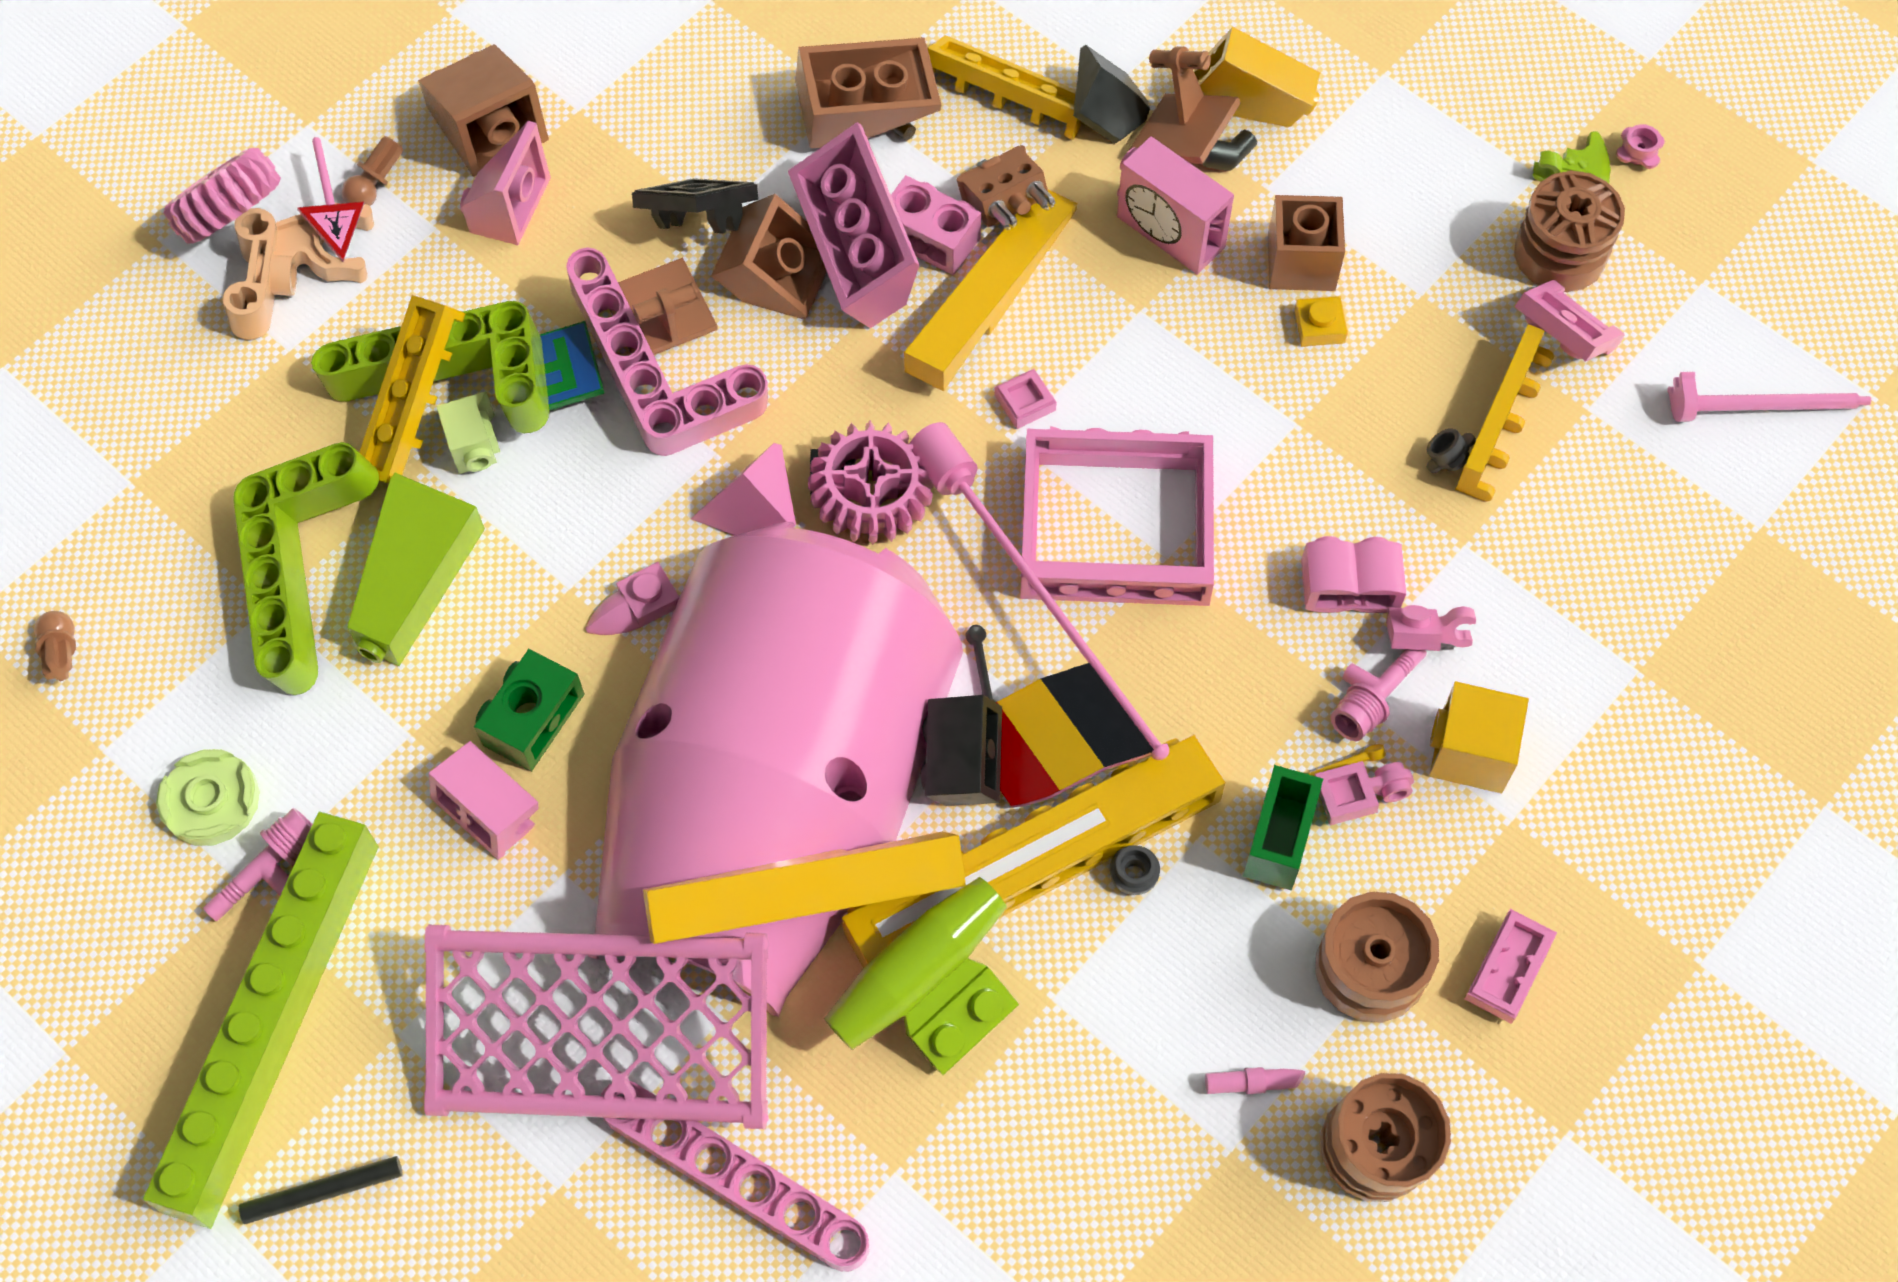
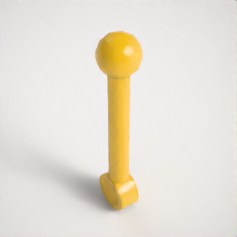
(1371, 753)

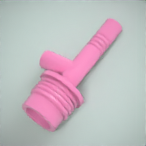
(1365, 699)
(285, 842)

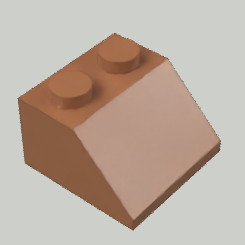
(772, 259)

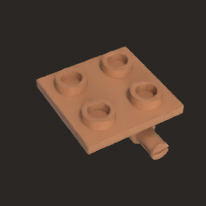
(1188, 119)
(667, 306)

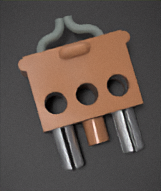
(1005, 187)

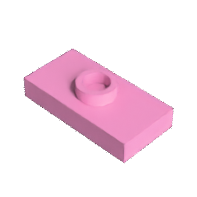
(1510, 966)

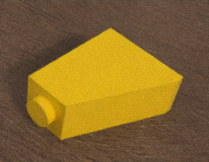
(1266, 81)

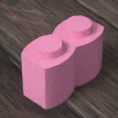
(1353, 575)

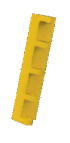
(1006, 81)
(408, 385)
(1501, 418)

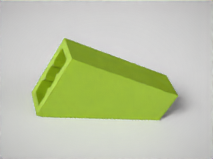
(409, 567)

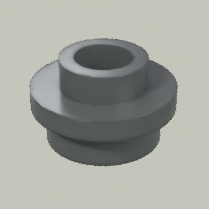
(1134, 856)

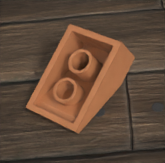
(864, 83)

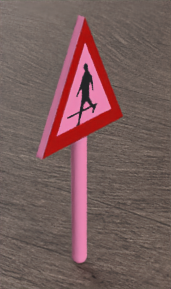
(332, 221)

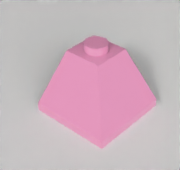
(508, 188)

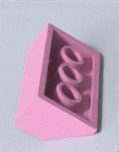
(856, 227)

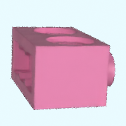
(929, 217)

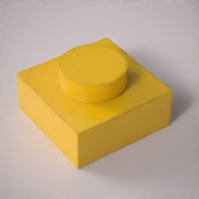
(1320, 321)

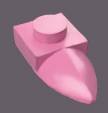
(636, 603)

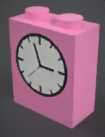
(1174, 204)

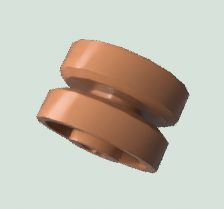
(1376, 956)

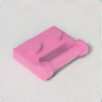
(1568, 322)

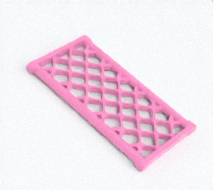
(440, 1102)

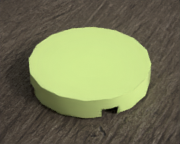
(208, 797)

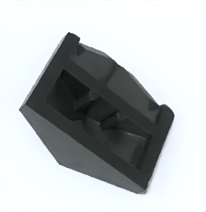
(1107, 97)

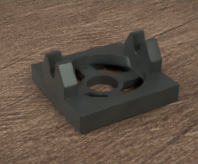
(718, 198)

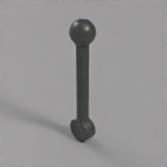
(975, 636)

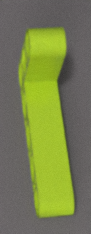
(489, 337)
(267, 521)

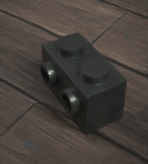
(962, 750)

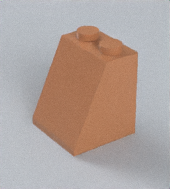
(482, 104)

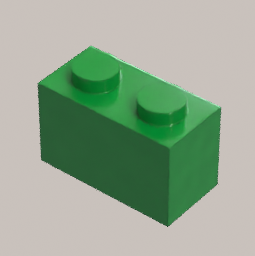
(1283, 827)

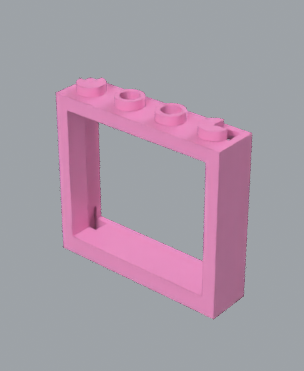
(1122, 581)

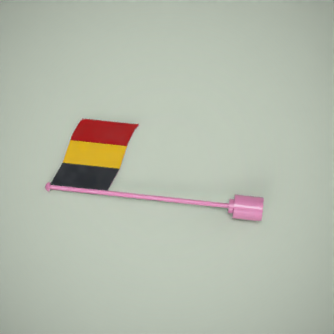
(1062, 723)

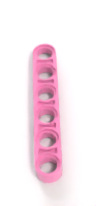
(736, 1169)

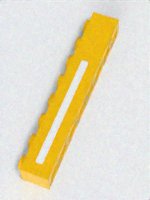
(1062, 840)

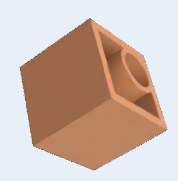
(1306, 242)

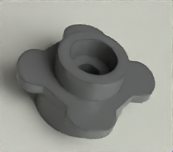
(1449, 450)

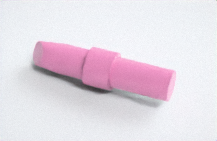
(1253, 1080)

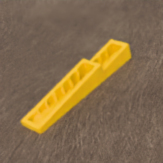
(985, 293)
(804, 886)

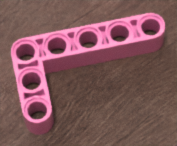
(642, 368)

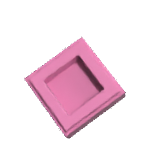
(1025, 398)

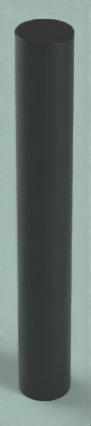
(320, 1190)

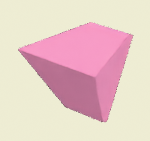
(753, 498)

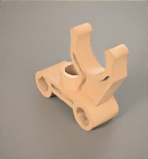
(273, 259)

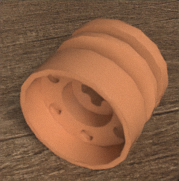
(1569, 230)
(1408, 1122)

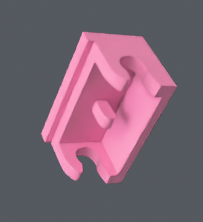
(482, 799)

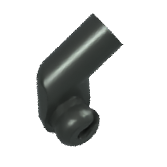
(1229, 154)

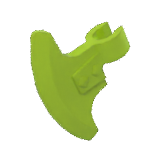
(1592, 160)

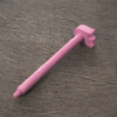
(1686, 401)

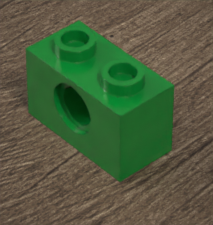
(528, 735)

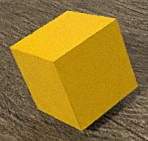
(1478, 737)

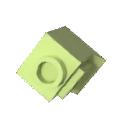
(470, 432)

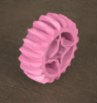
(222, 195)
(902, 477)

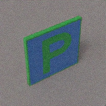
(570, 365)

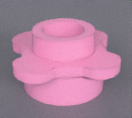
(1641, 146)

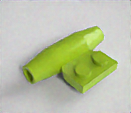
(931, 982)

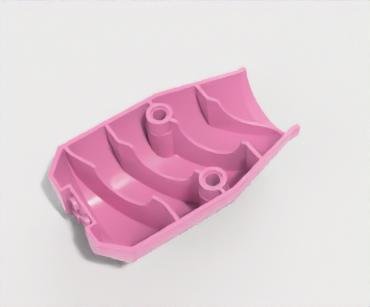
(774, 727)

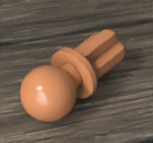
(379, 163)
(55, 644)

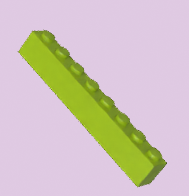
(262, 1022)

